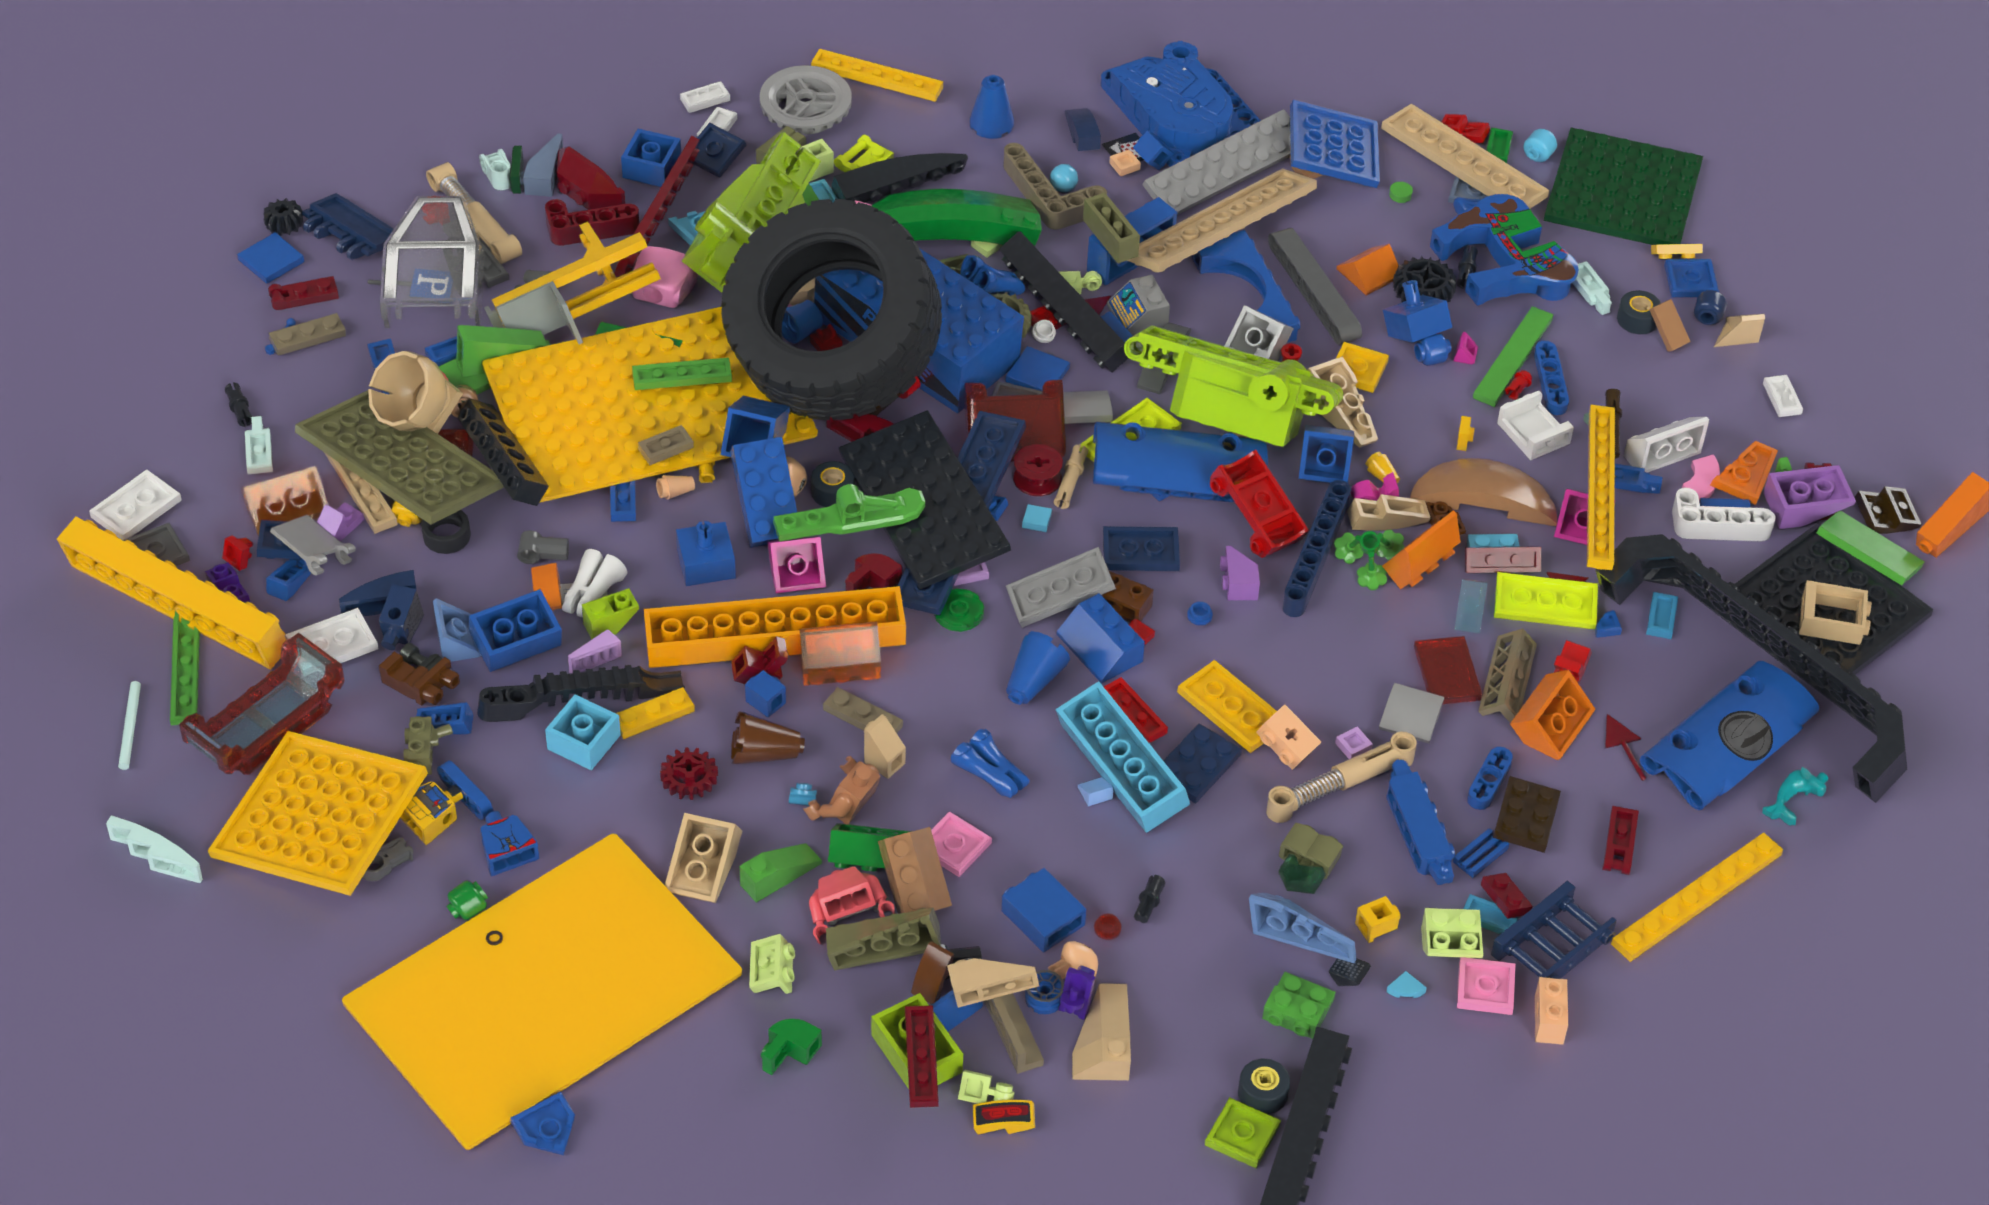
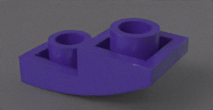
(226, 579)

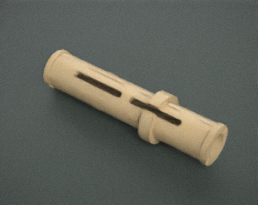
(1073, 469)

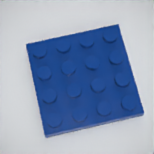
(1334, 143)

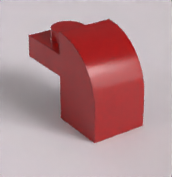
(1573, 658)

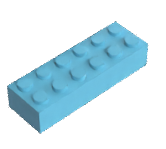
(1123, 757)

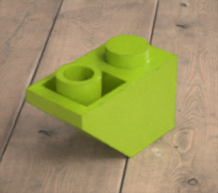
(609, 612)

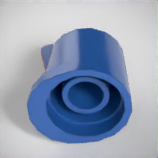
(801, 321)

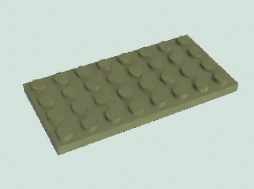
(408, 466)

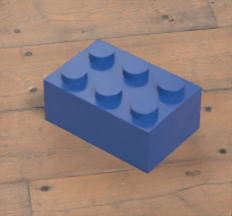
(515, 630)

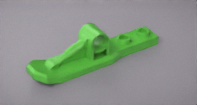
(852, 514)

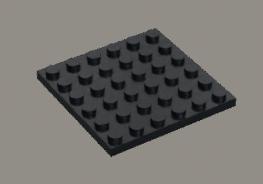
(1782, 579)

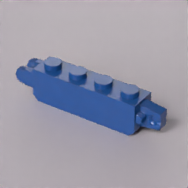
(1419, 824)

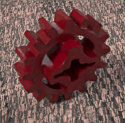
(689, 773)

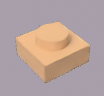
(1125, 163)

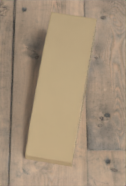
(1387, 513)

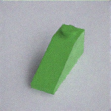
(776, 869)

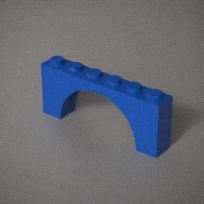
(1239, 257)

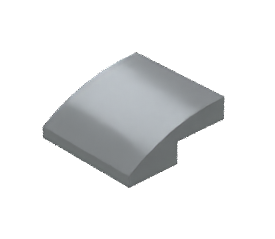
(1087, 407)
(1411, 712)

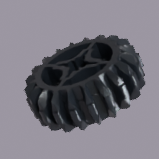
(1438, 278)

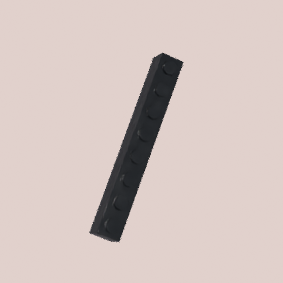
(1065, 301)
(1308, 1119)

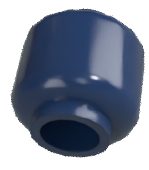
(1710, 307)

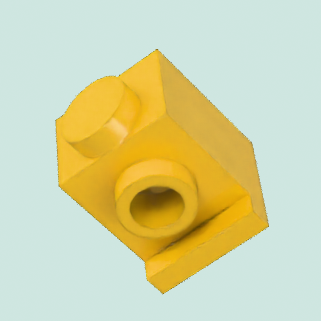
(1377, 918)

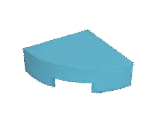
(1406, 986)

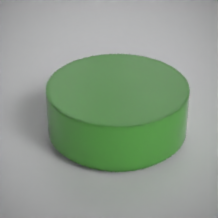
(1401, 192)

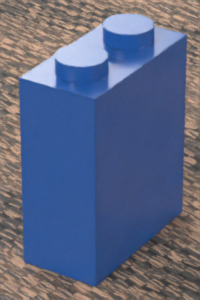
(1043, 909)

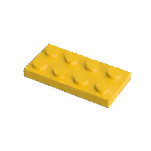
(1227, 704)

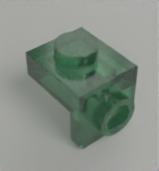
(1300, 877)

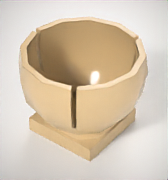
(416, 390)

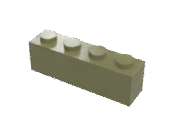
(882, 938)

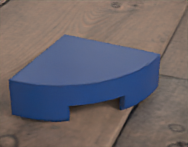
(1608, 625)

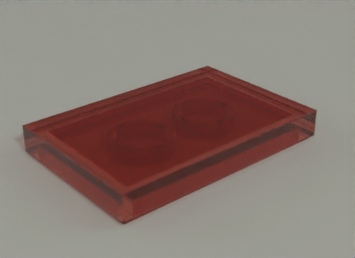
(1448, 669)

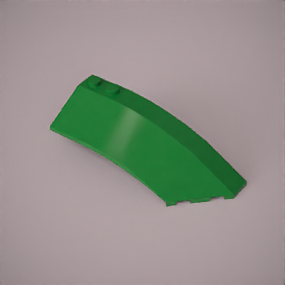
(963, 215)

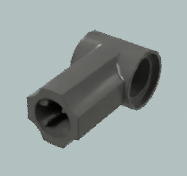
(535, 547)

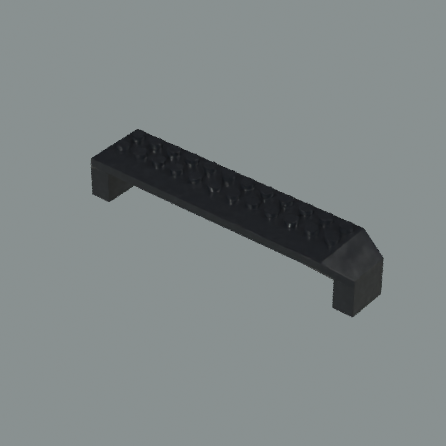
(1665, 562)

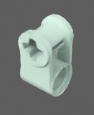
(497, 169)

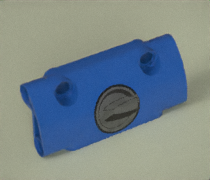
(1731, 733)

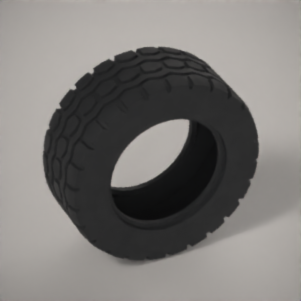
(789, 256)

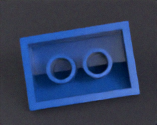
(1101, 639)

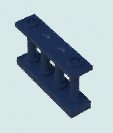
(1545, 915)

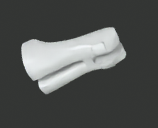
(593, 580)

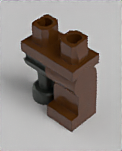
(421, 683)

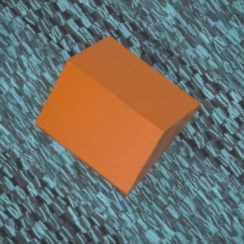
(1370, 268)

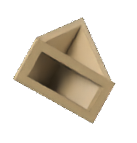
(1741, 330)

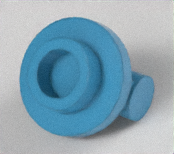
(802, 794)

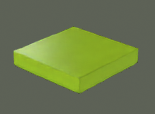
(1242, 1132)

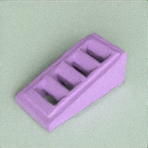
(595, 652)

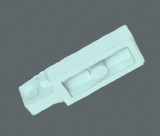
(1592, 288)
(258, 448)

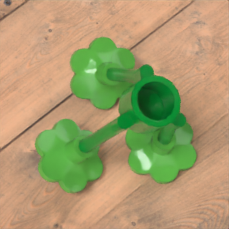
(1352, 548)

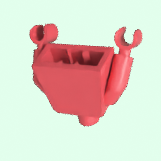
(844, 894)

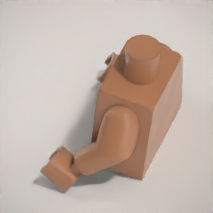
(850, 794)

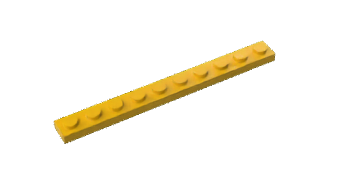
(1601, 487)

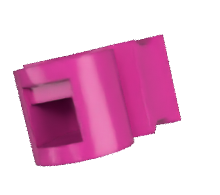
(1368, 491)

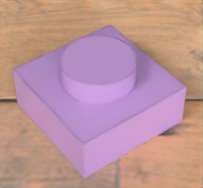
(1353, 743)

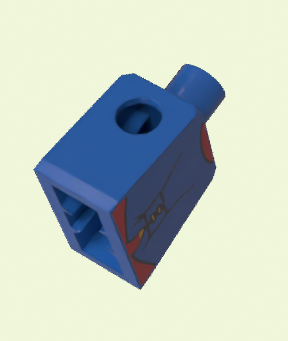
(507, 843)

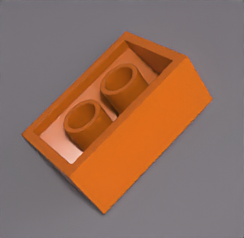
(1424, 552)
(1553, 714)

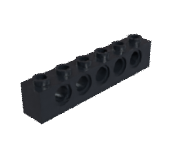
(503, 452)

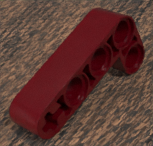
(605, 221)

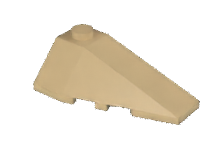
(1350, 412)

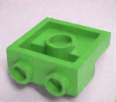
(1298, 1005)

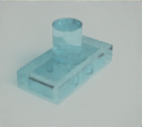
(1470, 605)

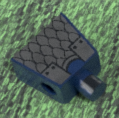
(400, 616)

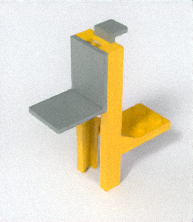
(541, 305)

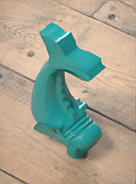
(1795, 782)

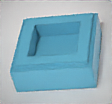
(1037, 518)

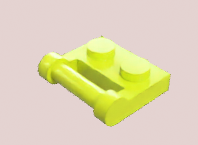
(873, 154)

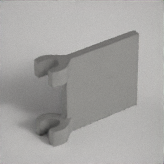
(312, 543)

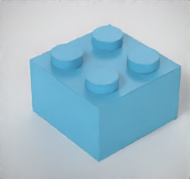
(583, 732)

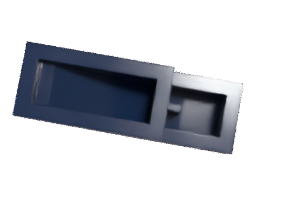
(1083, 129)
(372, 595)

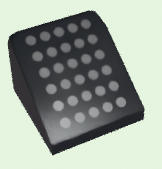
(1348, 973)

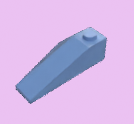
(1289, 923)

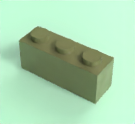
(1111, 227)

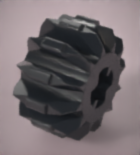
(283, 217)

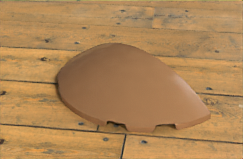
(1488, 486)

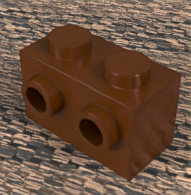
(1129, 598)

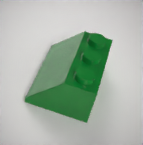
(858, 845)

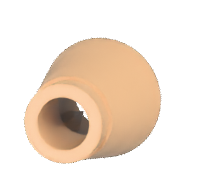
(673, 486)

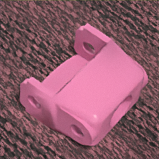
(676, 277)

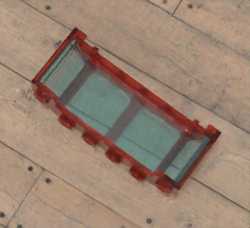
(256, 722)

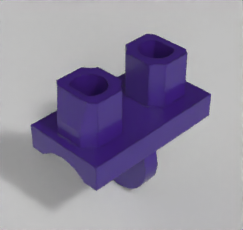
(1077, 991)

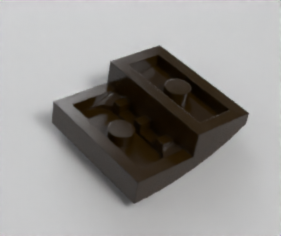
(1888, 510)

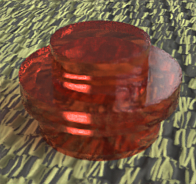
(1107, 927)

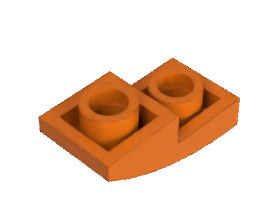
(547, 579)

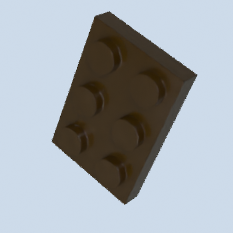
(1527, 814)

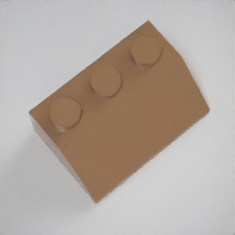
(914, 871)

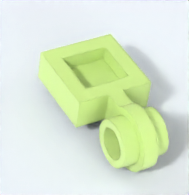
(1091, 280)
(976, 1088)

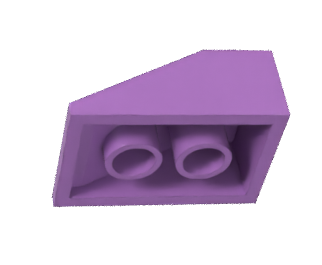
(1807, 495)

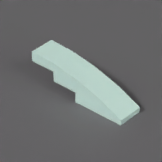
(160, 852)

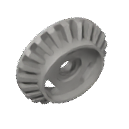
(828, 94)

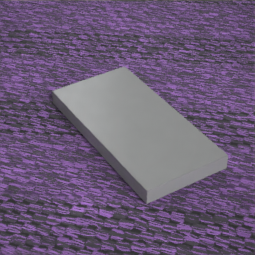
(1060, 587)

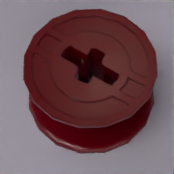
(1037, 470)

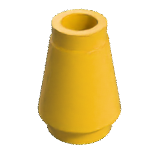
(1380, 466)

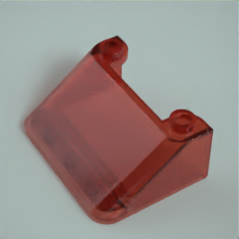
(1041, 412)

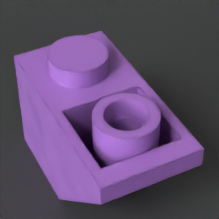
(1240, 575)

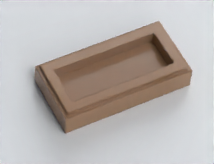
(1669, 325)

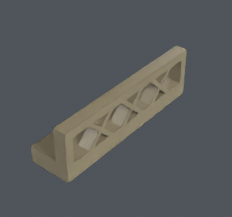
(1514, 674)
(1014, 1033)

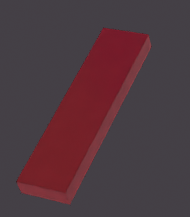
(921, 1056)

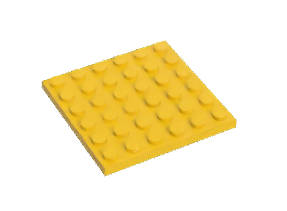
(318, 812)

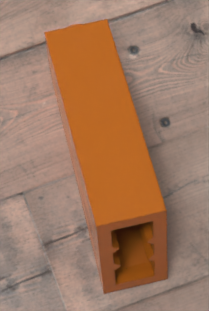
(1955, 516)

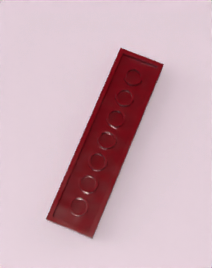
(663, 198)

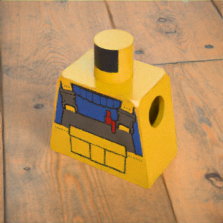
(431, 810)

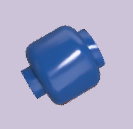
(1432, 349)

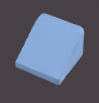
(1096, 791)

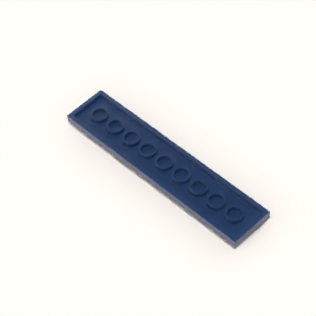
(985, 461)

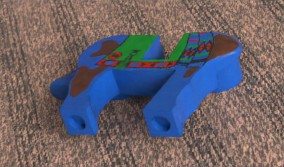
(1505, 228)

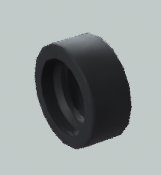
(450, 543)

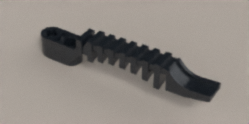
(514, 702)

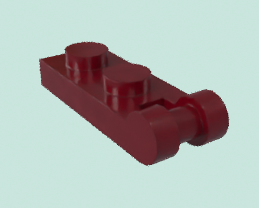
(303, 293)
(1620, 839)

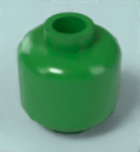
(466, 900)

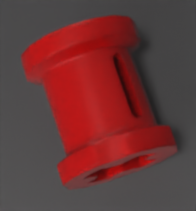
(1291, 352)

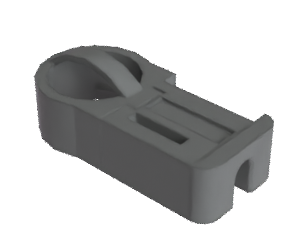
(388, 857)

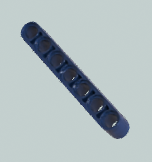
(1316, 548)

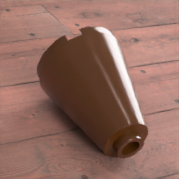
(763, 741)

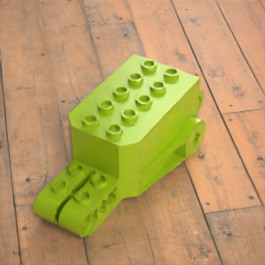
(747, 204)
(1234, 387)

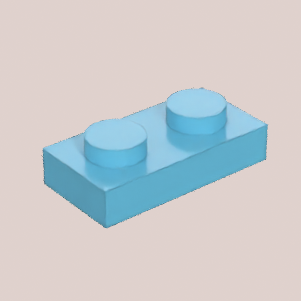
(1492, 540)

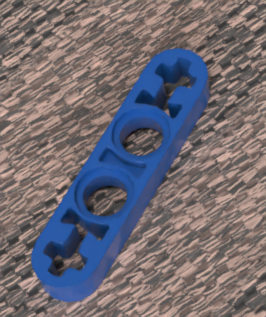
(1554, 377)

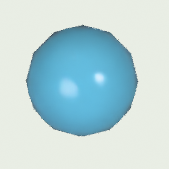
(1064, 178)

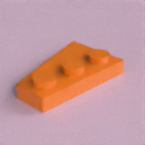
(1747, 473)

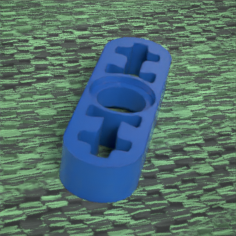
(1490, 788)
(473, 797)

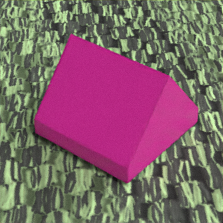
(1465, 350)

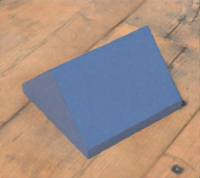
(454, 632)

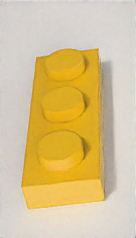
(655, 712)

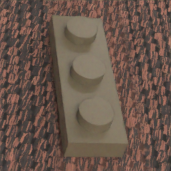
(307, 334)
(856, 710)

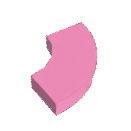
(1704, 471)

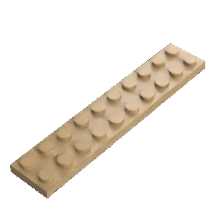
(1222, 219)

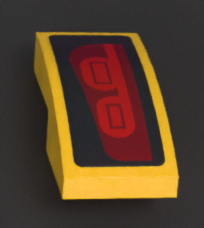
(1004, 1114)

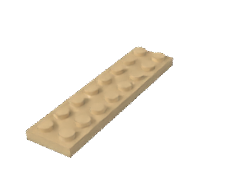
(1461, 156)

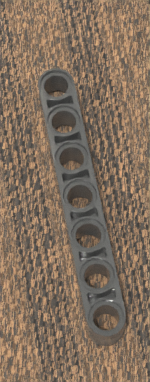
(1315, 286)

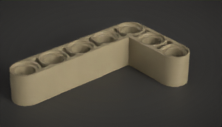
(1054, 209)

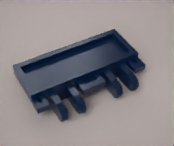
(357, 229)

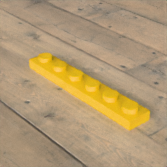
(879, 75)

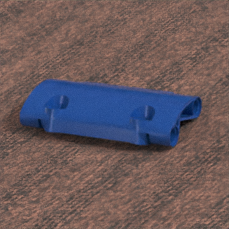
(1166, 459)

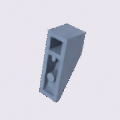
(541, 169)

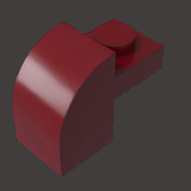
(874, 571)
(751, 662)

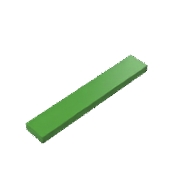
(1513, 356)
(184, 671)

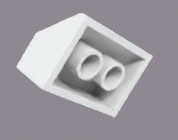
(1667, 444)

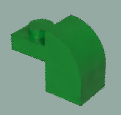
(792, 1039)

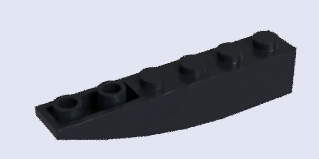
(894, 175)

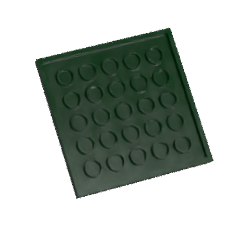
(1623, 188)

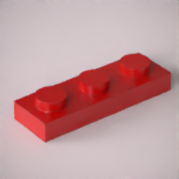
(1137, 710)

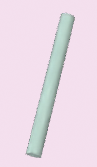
(129, 725)

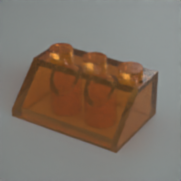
(285, 497)
(840, 653)

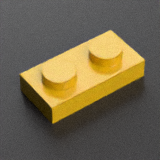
(1685, 250)

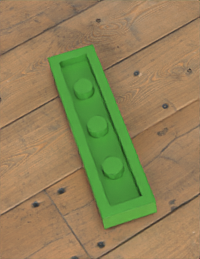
(681, 373)

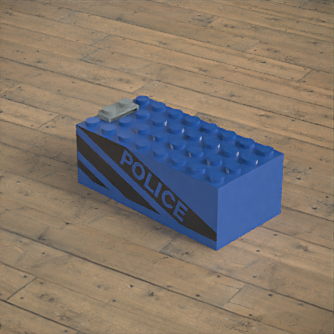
(976, 337)

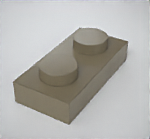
(665, 445)

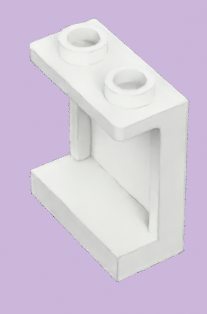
(1533, 426)

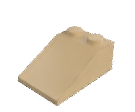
(702, 857)

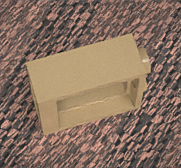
(1837, 597)

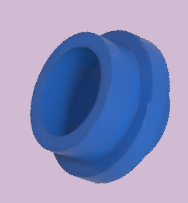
(1200, 613)

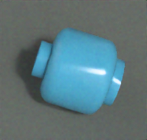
(1540, 145)

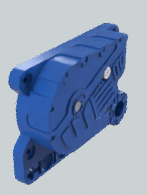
(1178, 100)

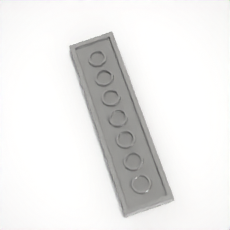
(1223, 164)

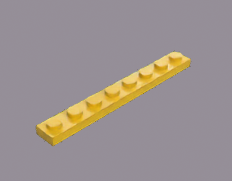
(1696, 897)

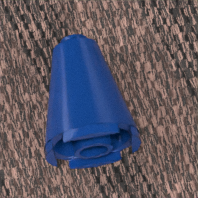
(992, 109)
(1035, 667)

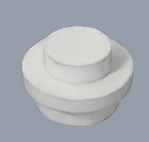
(1044, 331)

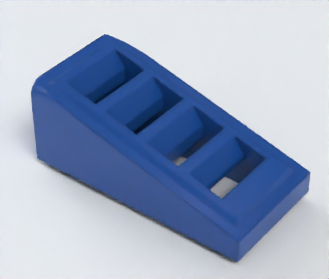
(287, 579)
(460, 713)

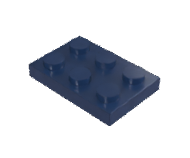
(1141, 548)
(1201, 760)

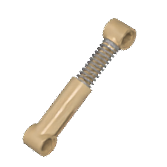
(502, 245)
(1284, 801)

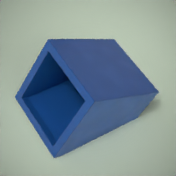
(753, 421)

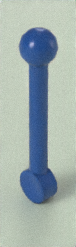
(269, 348)

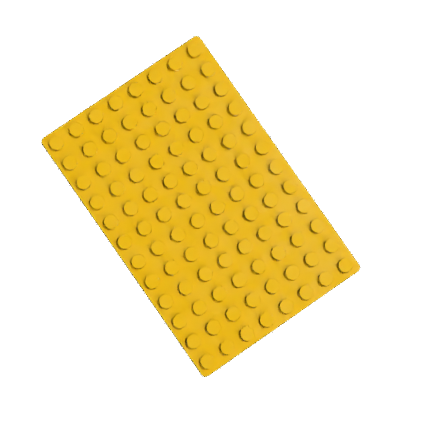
(584, 419)
(581, 975)

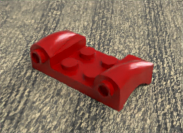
(1261, 502)

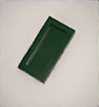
(516, 169)

